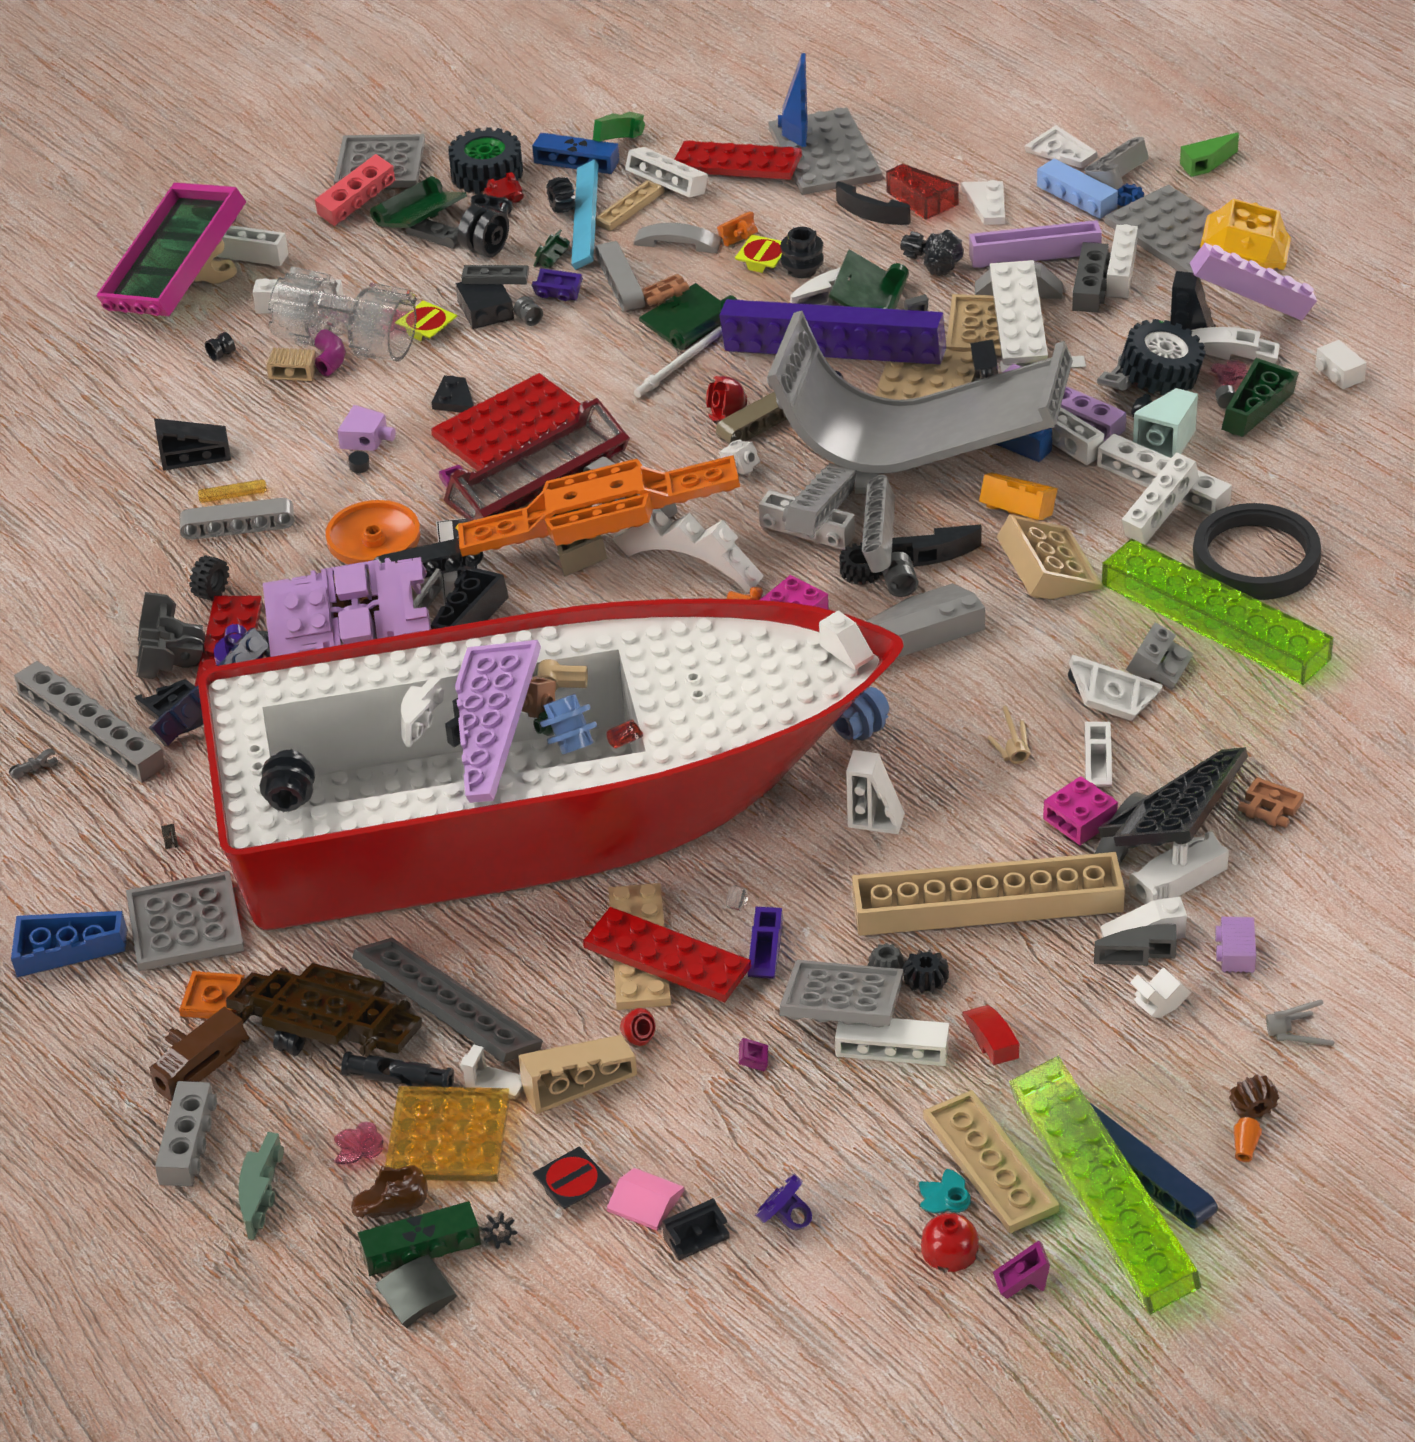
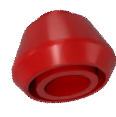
(638, 1026)

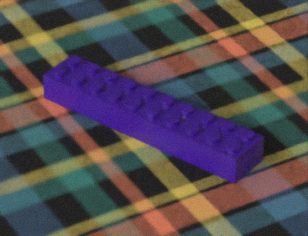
(838, 330)

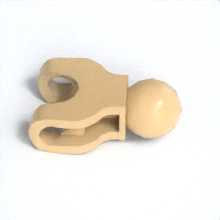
(217, 271)

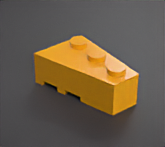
(1018, 496)

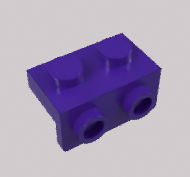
(557, 284)

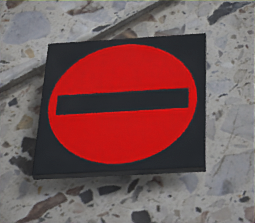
(571, 1178)

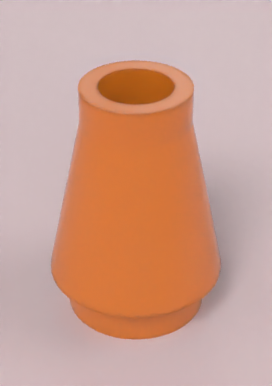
(1246, 1137)

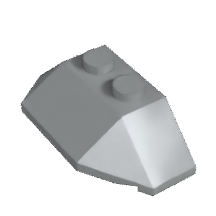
(1048, 284)

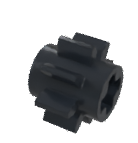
(913, 245)
(503, 1236)

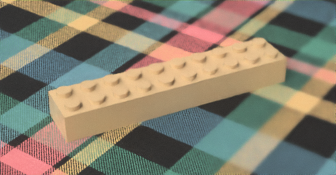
(987, 893)

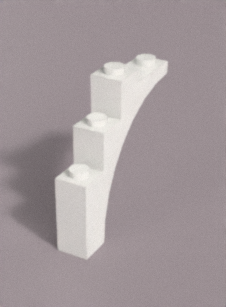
(689, 537)

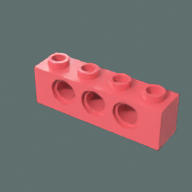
(355, 189)

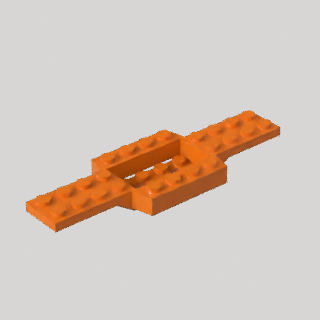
(595, 487)

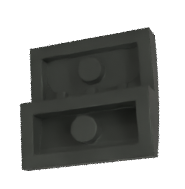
(416, 1290)

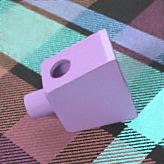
(364, 430)

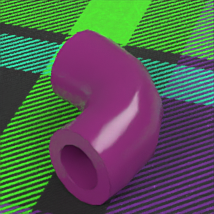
(333, 352)

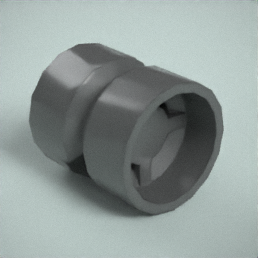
(900, 575)

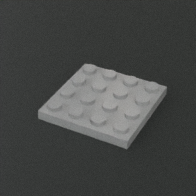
(399, 150)
(184, 920)
(841, 993)

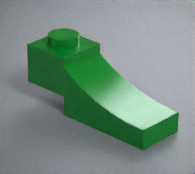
(618, 126)

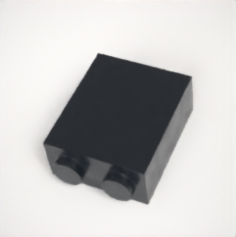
(484, 303)

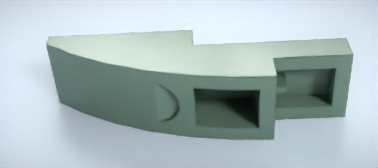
(255, 1183)

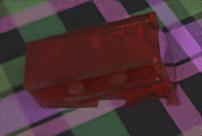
(923, 191)

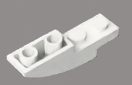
(1237, 341)
(418, 709)

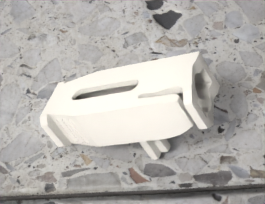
(1180, 869)

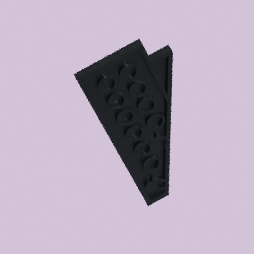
(1178, 807)

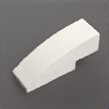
(816, 290)
(1098, 753)

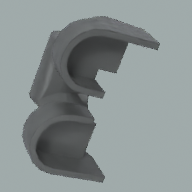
(165, 639)

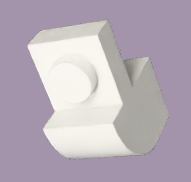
(1161, 994)

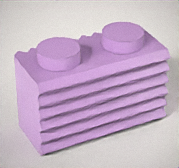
(1237, 944)

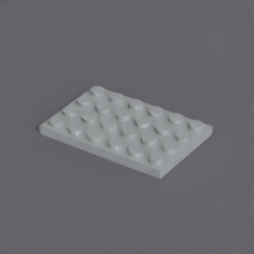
(832, 152)
(1167, 225)

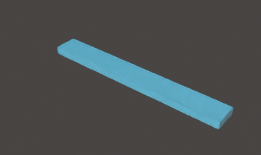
(585, 215)

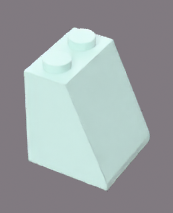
(1167, 422)

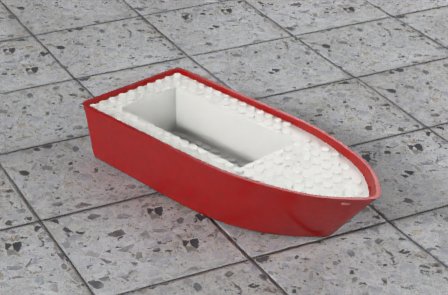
(714, 684)

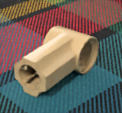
(563, 675)

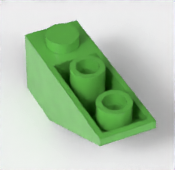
(1208, 154)

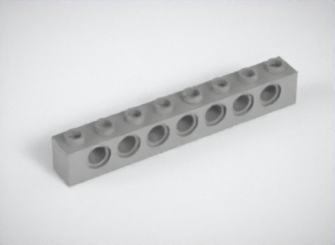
(819, 499)
(90, 721)

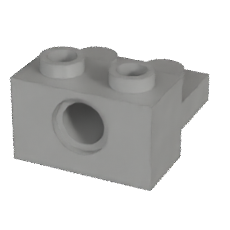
(1148, 657)

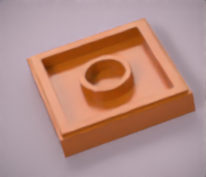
(208, 993)

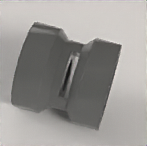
(528, 311)

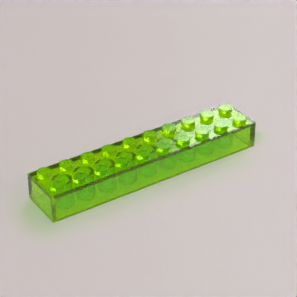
(1217, 611)
(1105, 1185)

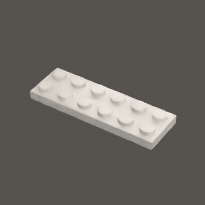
(1018, 312)

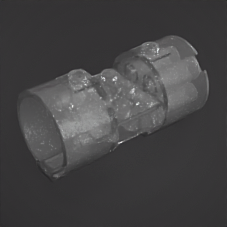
(376, 321)

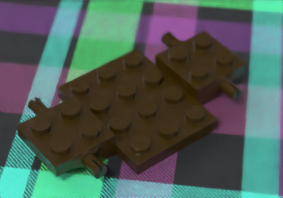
(326, 1007)

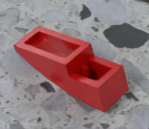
(992, 1034)

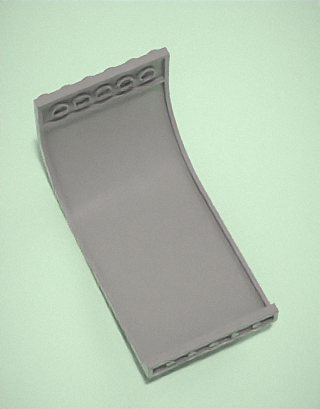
(898, 435)

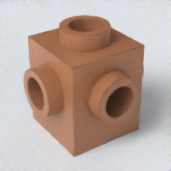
(540, 692)

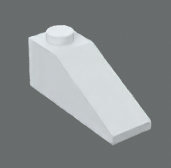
(1153, 913)

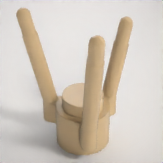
(1016, 749)

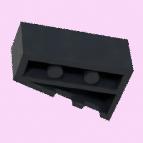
(1189, 302)
(190, 443)

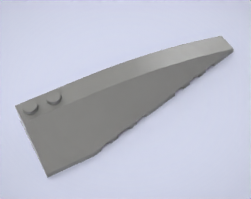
(933, 617)

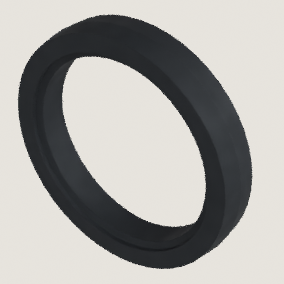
(1259, 515)

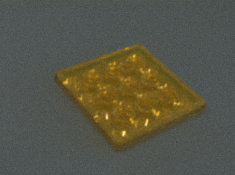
(449, 1132)

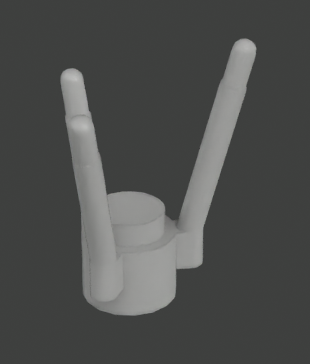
(1280, 1023)

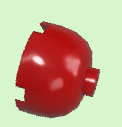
(725, 397)
(949, 1242)

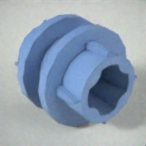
(864, 716)
(568, 724)

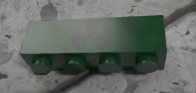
(422, 1235)

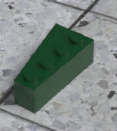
(1258, 395)

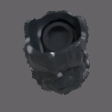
(942, 252)

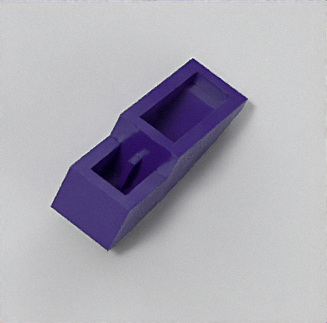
(765, 942)

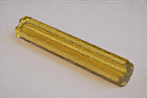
(232, 491)

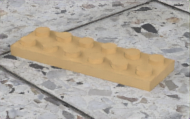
(633, 986)
(991, 1161)

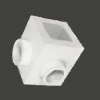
(744, 455)

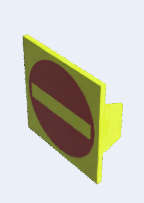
(760, 253)
(431, 320)

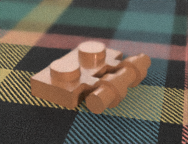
(665, 289)
(1272, 796)

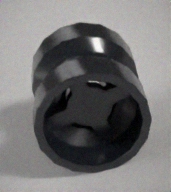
(221, 345)

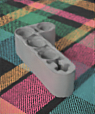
(1118, 162)

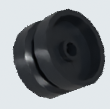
(483, 230)

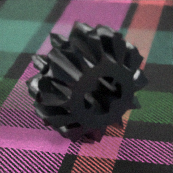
(560, 194)
(926, 971)

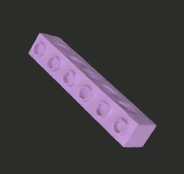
(1092, 411)

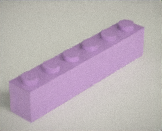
(1032, 243)
(1253, 281)

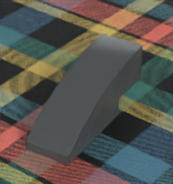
(1136, 945)

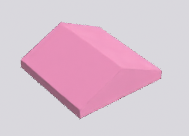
(644, 1198)

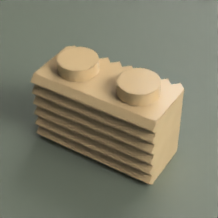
(291, 364)

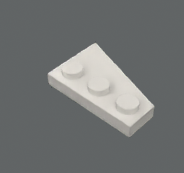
(1063, 147)

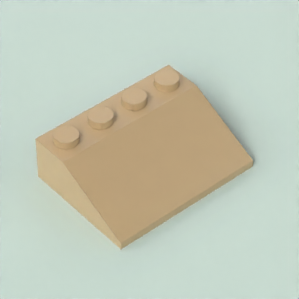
(1047, 558)

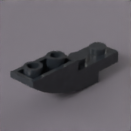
(942, 546)

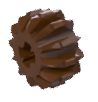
(1254, 1097)

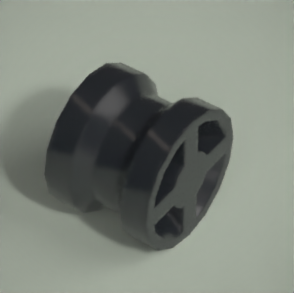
(289, 1042)

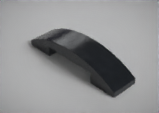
(872, 209)

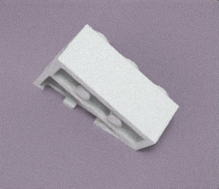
(871, 796)

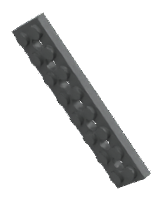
(447, 999)

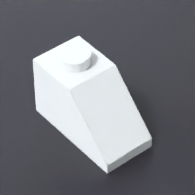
(844, 640)

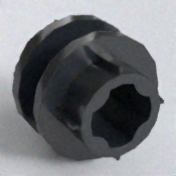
(802, 252)
(287, 780)

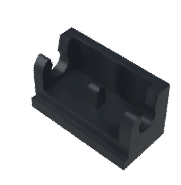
(695, 1229)

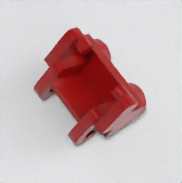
(505, 187)

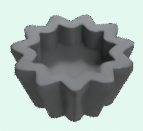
(887, 957)

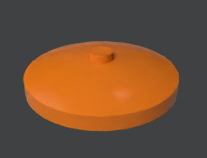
(371, 530)

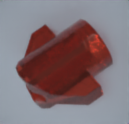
(624, 734)

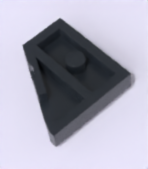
(452, 395)
(165, 698)

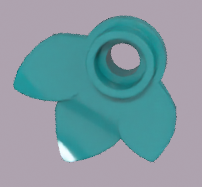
(945, 1195)

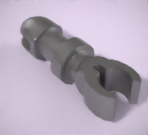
(18, 771)

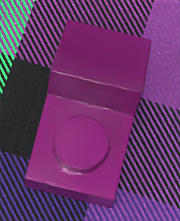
(1025, 1268)

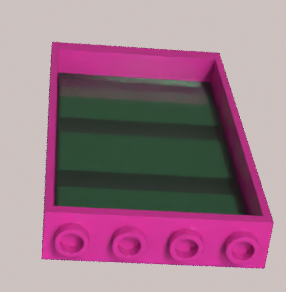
(171, 249)

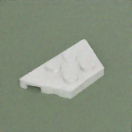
(1112, 689)

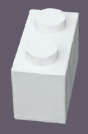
(1340, 364)

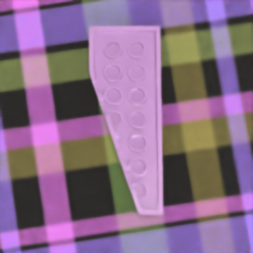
(489, 702)

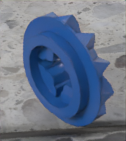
(1124, 196)

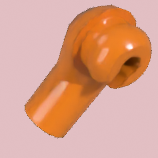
(755, 594)

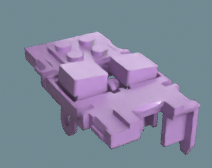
(302, 610)

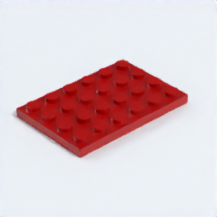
(506, 421)

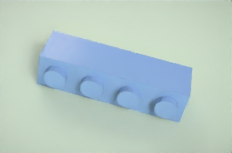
(1077, 188)

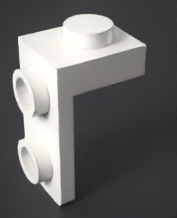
(482, 1076)

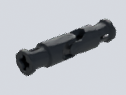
(408, 1073)

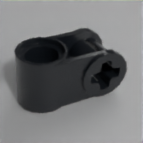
(493, 203)

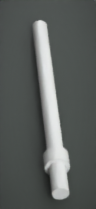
(652, 381)

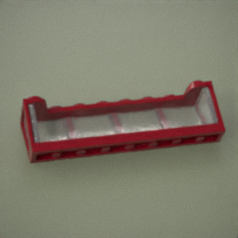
(523, 473)

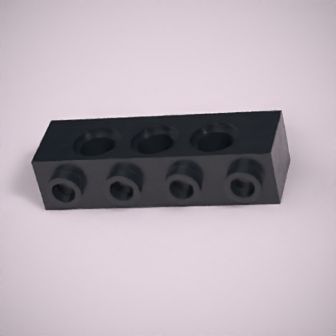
(984, 359)

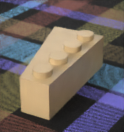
(574, 1071)

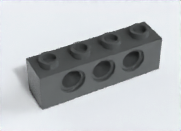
(1091, 277)

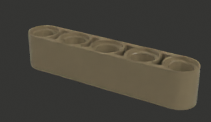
(751, 420)

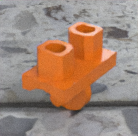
(737, 228)

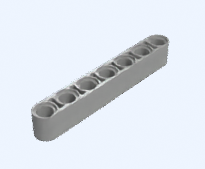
(878, 523)

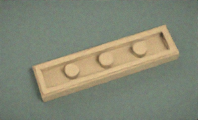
(629, 205)

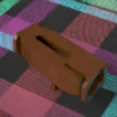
(199, 1052)

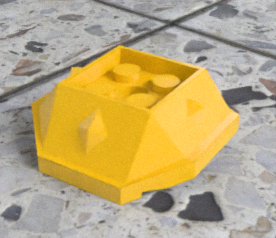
(1250, 232)

